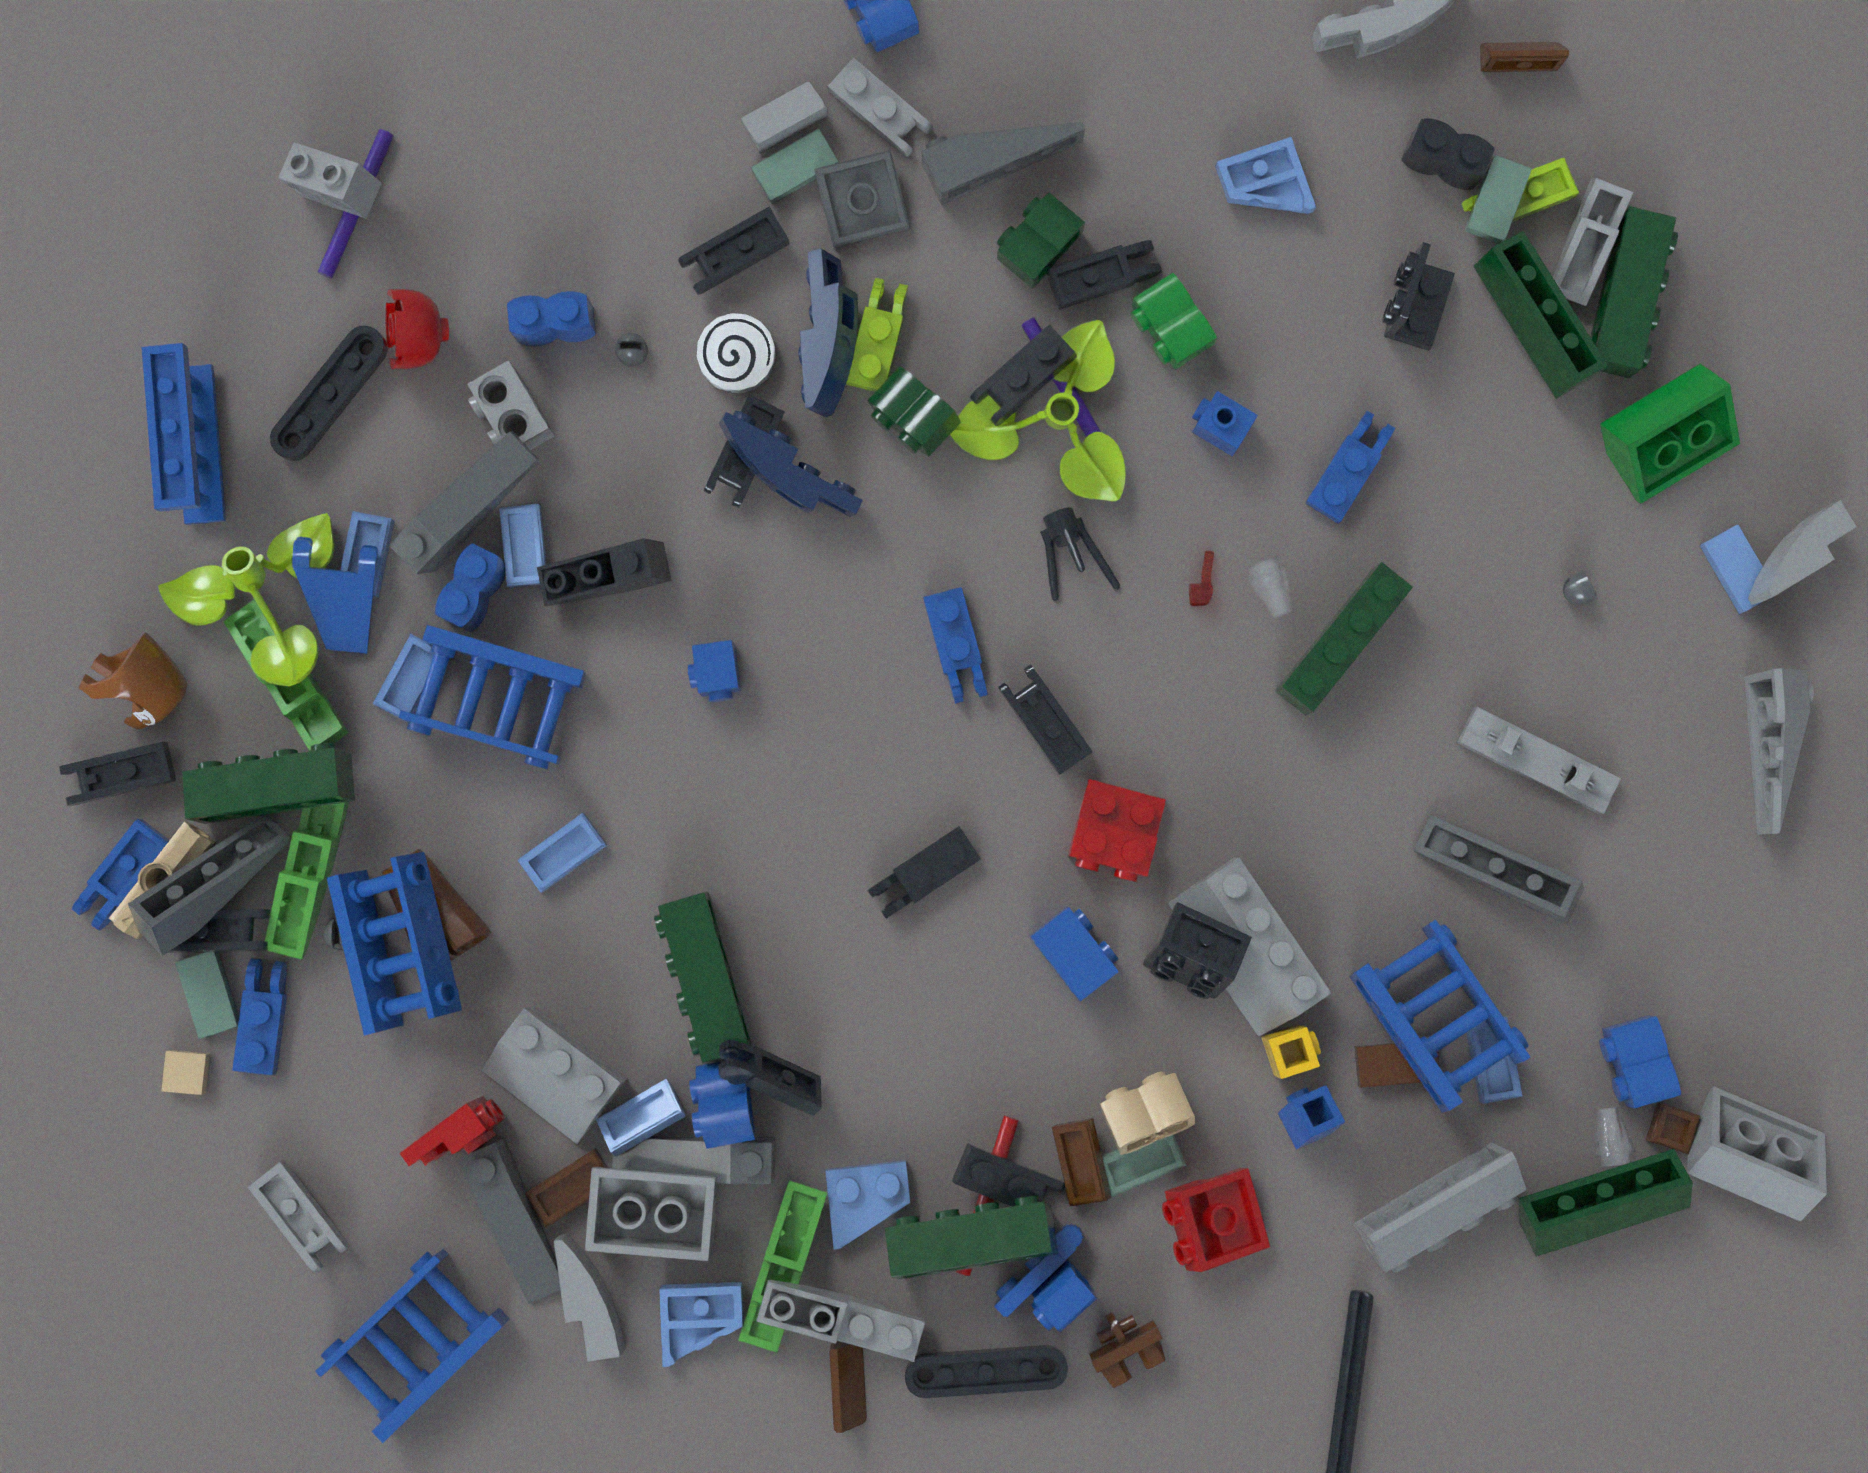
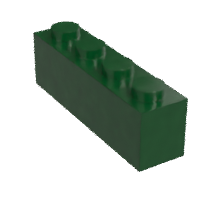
(1631, 290)
(1539, 314)
(1343, 639)
(268, 784)
(703, 974)
(1605, 1202)
(971, 1239)

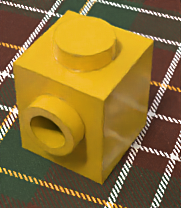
(1292, 1051)

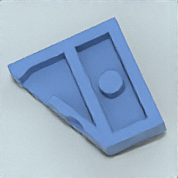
(697, 1315)

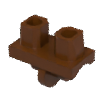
(1110, 1356)

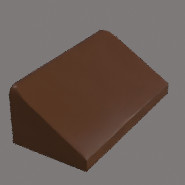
(1522, 56)
(847, 1386)

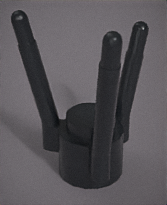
(1064, 530)

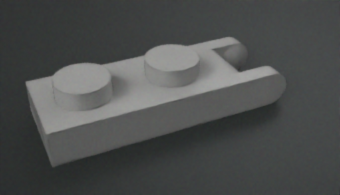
(877, 105)
(296, 1214)

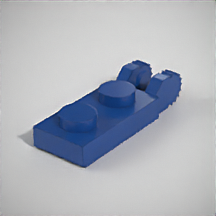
(1348, 471)
(955, 639)
(120, 871)
(261, 1020)
(1014, 1292)

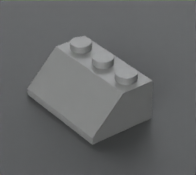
(553, 1073)
(1759, 1155)
(651, 1214)

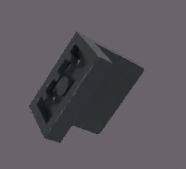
(1418, 302)
(1198, 952)

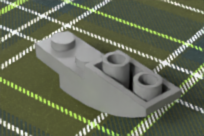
(1377, 27)
(840, 1318)

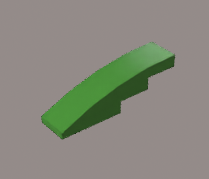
(300, 703)
(304, 880)
(784, 1257)

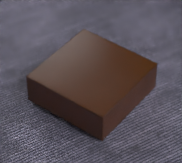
(1673, 1127)

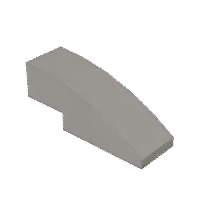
(1590, 239)
(1802, 551)
(587, 1301)

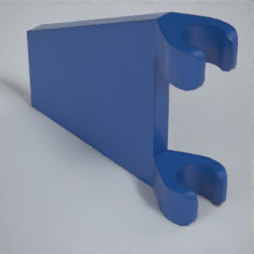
(338, 598)

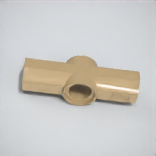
(182, 848)

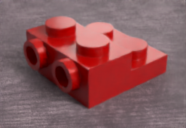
(1116, 830)
(464, 1129)
(1215, 1220)

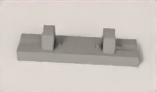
(1538, 760)

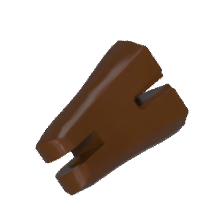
(460, 923)

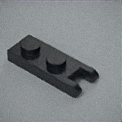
(736, 249)
(1025, 373)
(729, 467)
(1047, 722)
(121, 772)
(226, 932)
(1001, 1177)

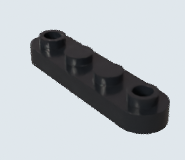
(328, 393)
(986, 1371)

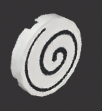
(736, 353)

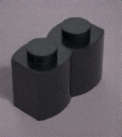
(1454, 157)

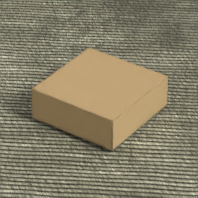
(185, 1072)

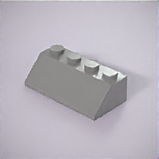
(1275, 974)
(1441, 1207)

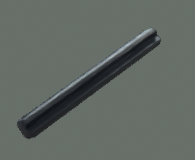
(1350, 1382)

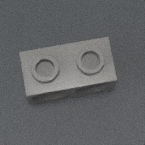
(330, 180)
(515, 407)

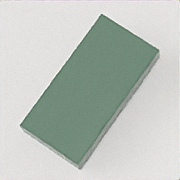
(793, 166)
(1498, 199)
(208, 994)
(1142, 1165)

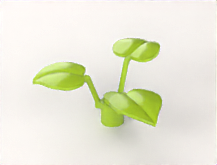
(1095, 465)
(202, 595)

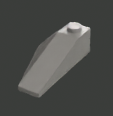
(1777, 723)

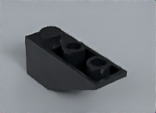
(605, 572)

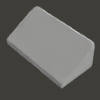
(784, 117)

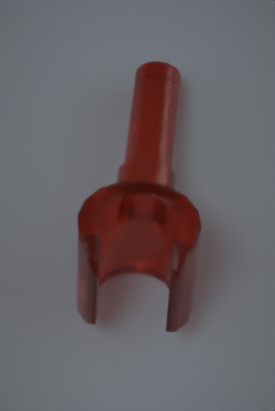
(1201, 593)

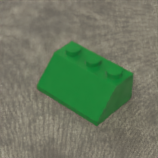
(1672, 432)

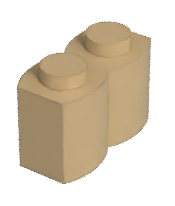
(1147, 1113)

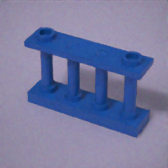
(183, 434)
(483, 658)
(366, 951)
(1422, 1051)
(421, 1383)

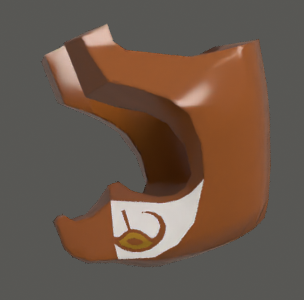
(141, 676)

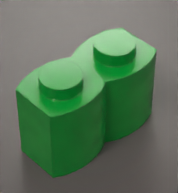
(1172, 321)

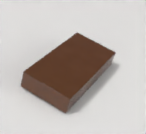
(1383, 1066)
(1081, 1162)
(565, 1189)

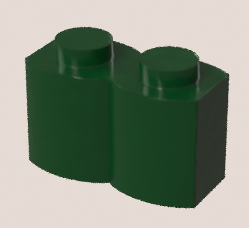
(1040, 239)
(913, 411)

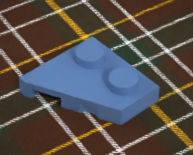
(1267, 178)
(864, 1197)

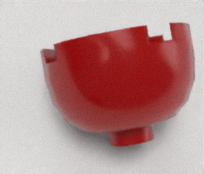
(413, 328)

